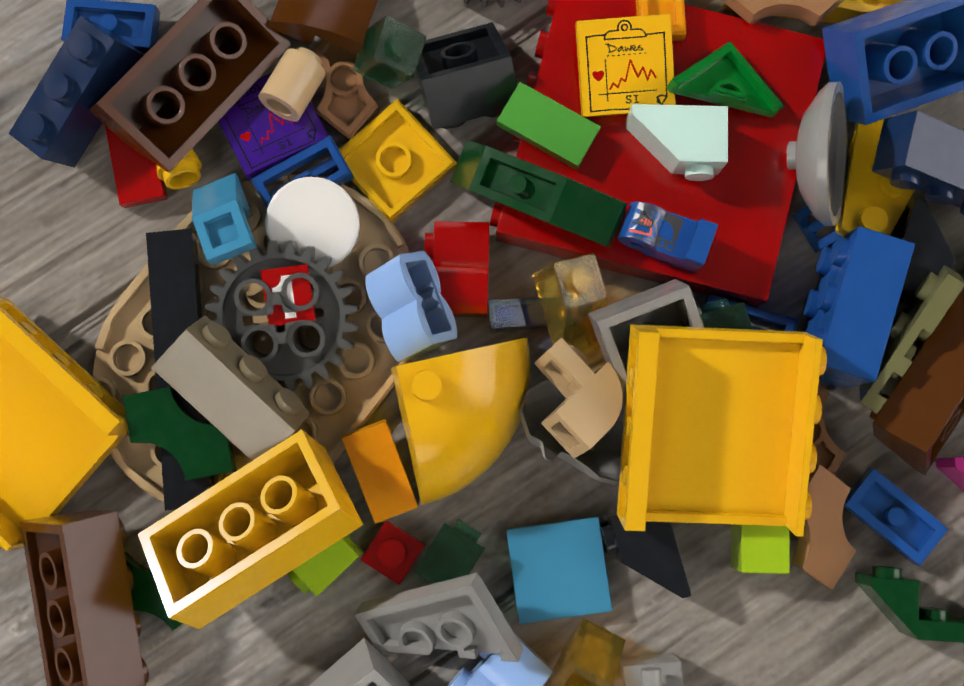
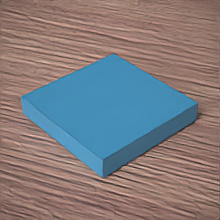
(558, 570)

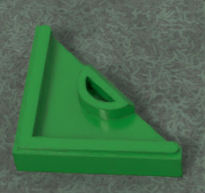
(727, 81)

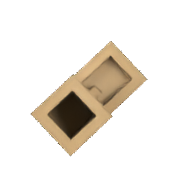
(590, 402)

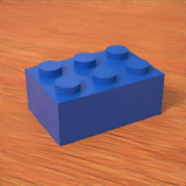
(897, 57)
(856, 303)

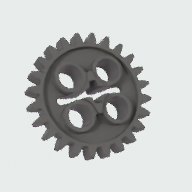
(289, 356)

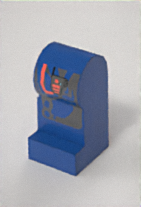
(667, 236)

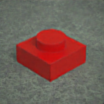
(393, 552)

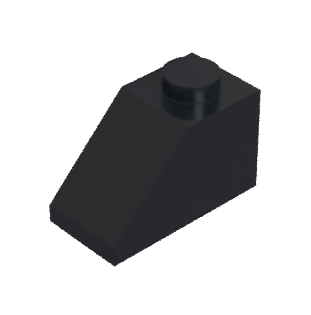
(930, 248)
(648, 552)

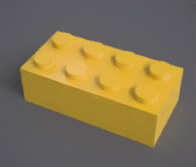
(248, 531)

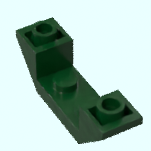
(539, 192)
(899, 602)

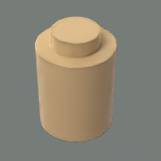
(293, 83)

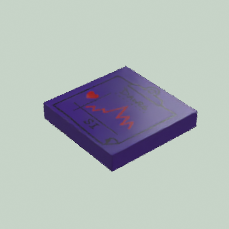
(262, 137)

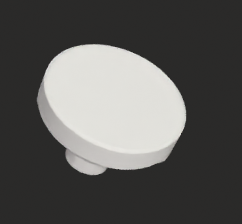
(315, 215)

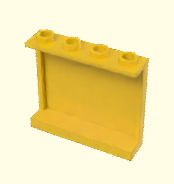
(52, 424)
(719, 426)

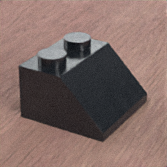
(465, 76)

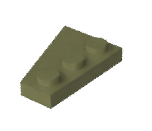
(935, 297)

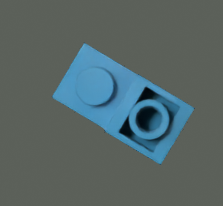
(221, 219)

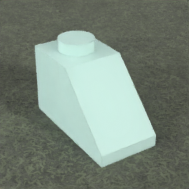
(683, 137)

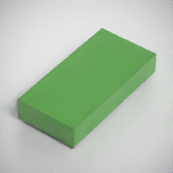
(548, 125)

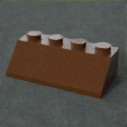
(190, 79)
(928, 396)
(84, 600)

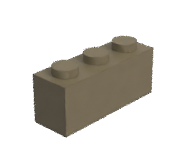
(230, 388)

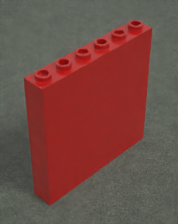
(745, 198)

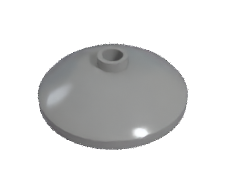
(822, 154)

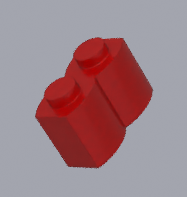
(462, 265)

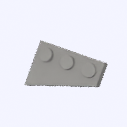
(441, 616)

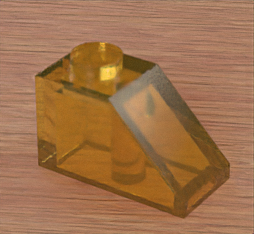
(567, 295)
(588, 657)

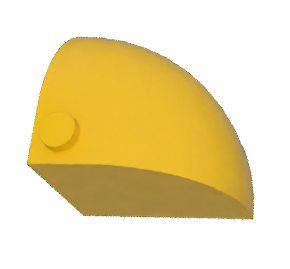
(461, 412)

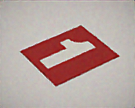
(298, 293)

